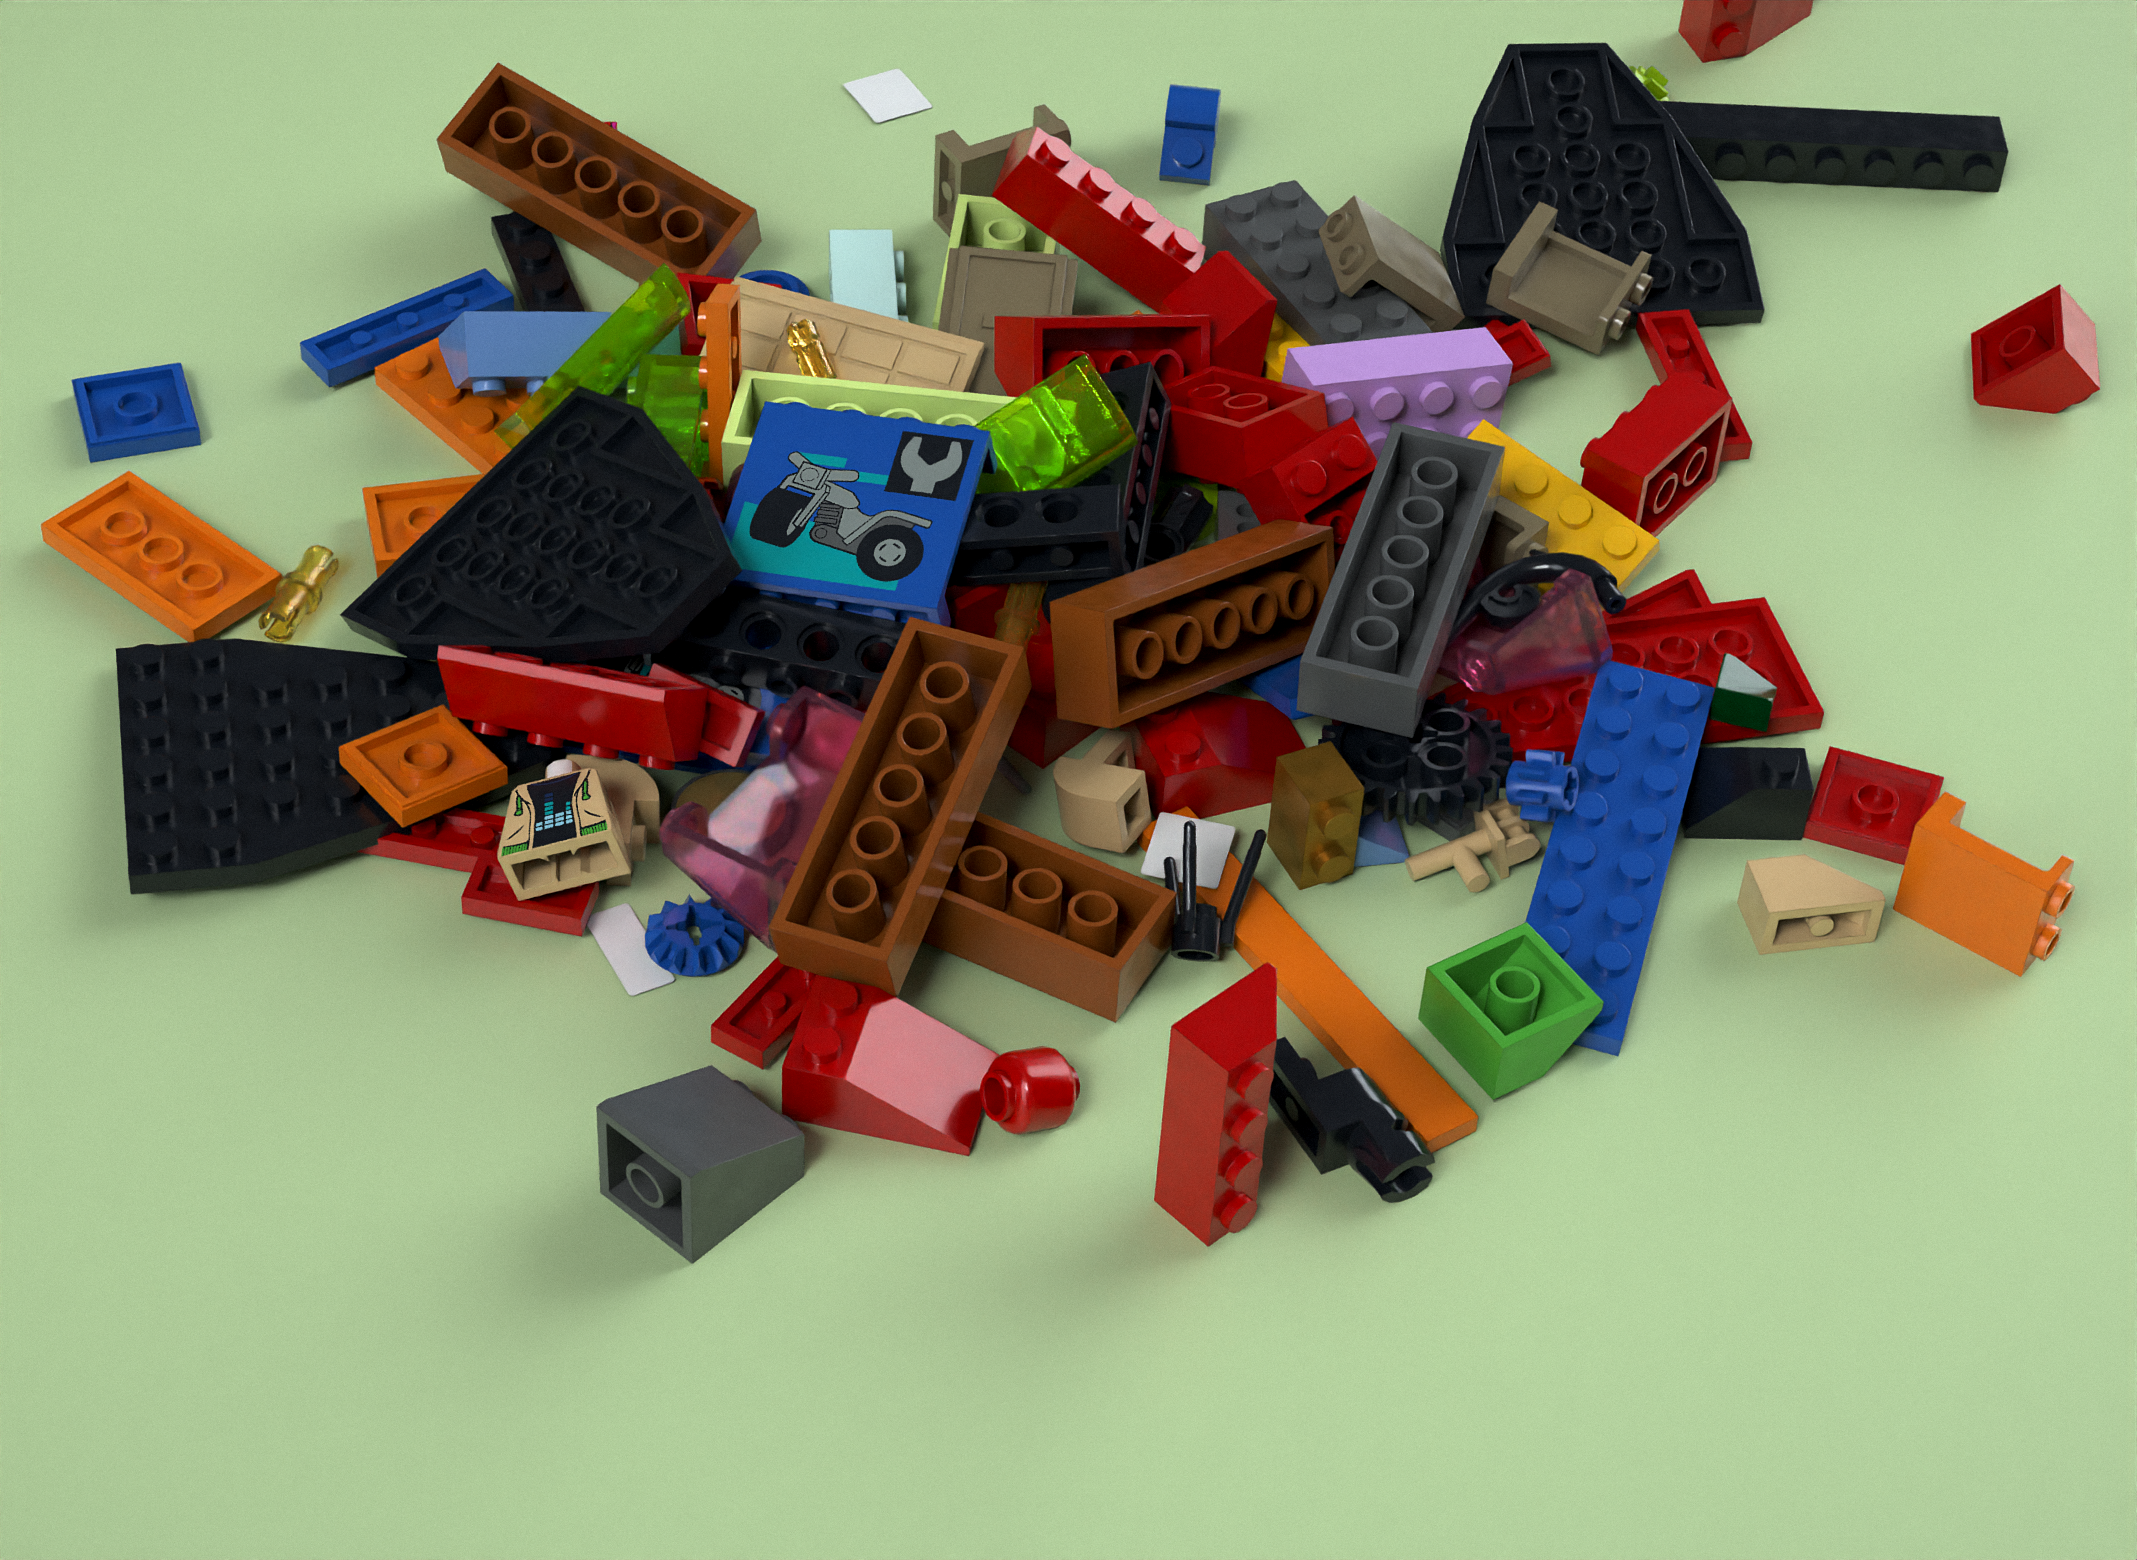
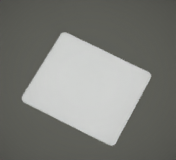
(887, 95)
(1212, 844)

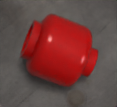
(1030, 1090)

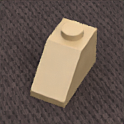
(1806, 905)

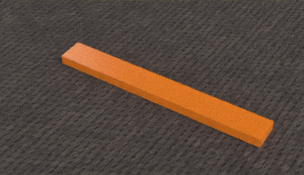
(1336, 1008)

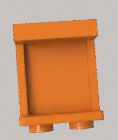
(1981, 892)

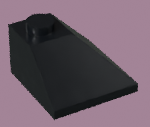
(1748, 794)

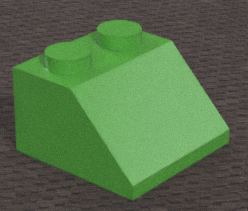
(1506, 1008)

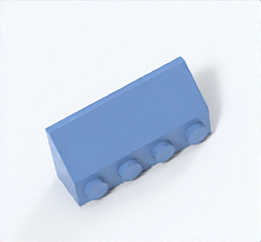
(519, 347)

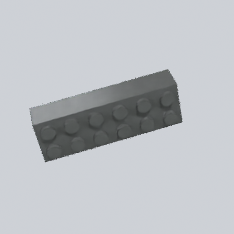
(1280, 245)
(1400, 580)

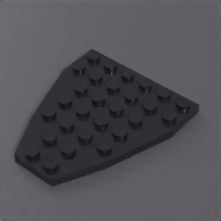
(1604, 152)
(563, 551)
(240, 756)

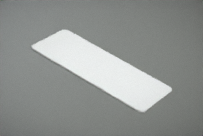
(623, 944)

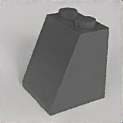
(695, 1157)

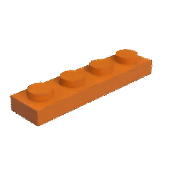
(719, 370)

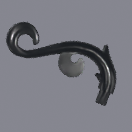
(1540, 567)

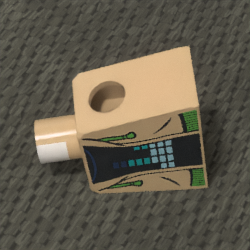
(561, 833)

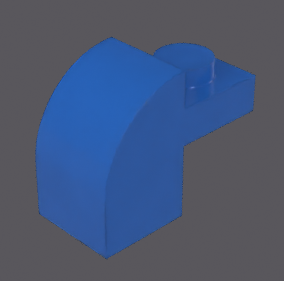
(1190, 134)

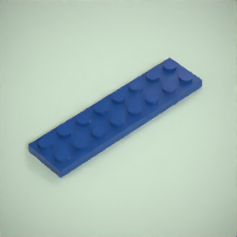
(1616, 843)

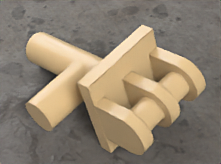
(1497, 834)

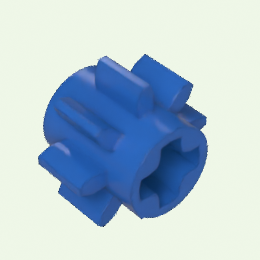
(1542, 785)

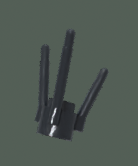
(1196, 926)

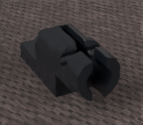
(1349, 1123)

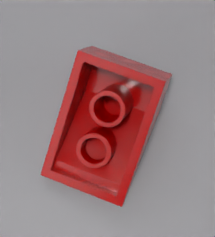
(1737, 27)
(1211, 753)
(883, 1069)

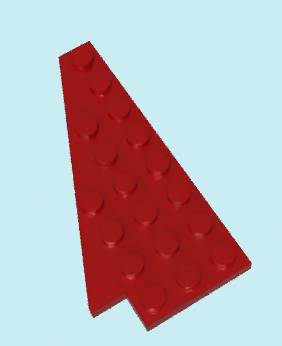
(1670, 633)

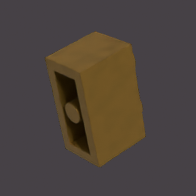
(1315, 815)

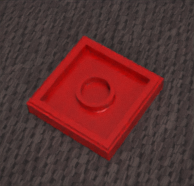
(1869, 804)

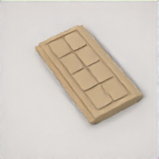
(857, 341)

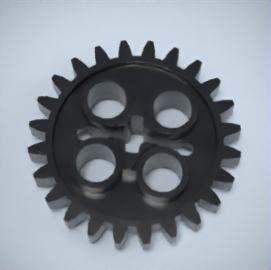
(1444, 767)

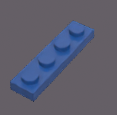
(400, 327)

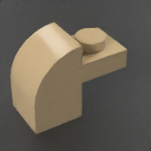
(1103, 795)
(635, 804)

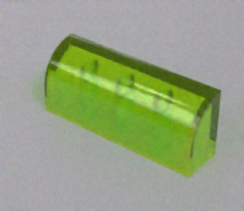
(607, 352)
(1056, 432)

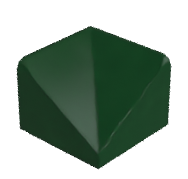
(1742, 696)

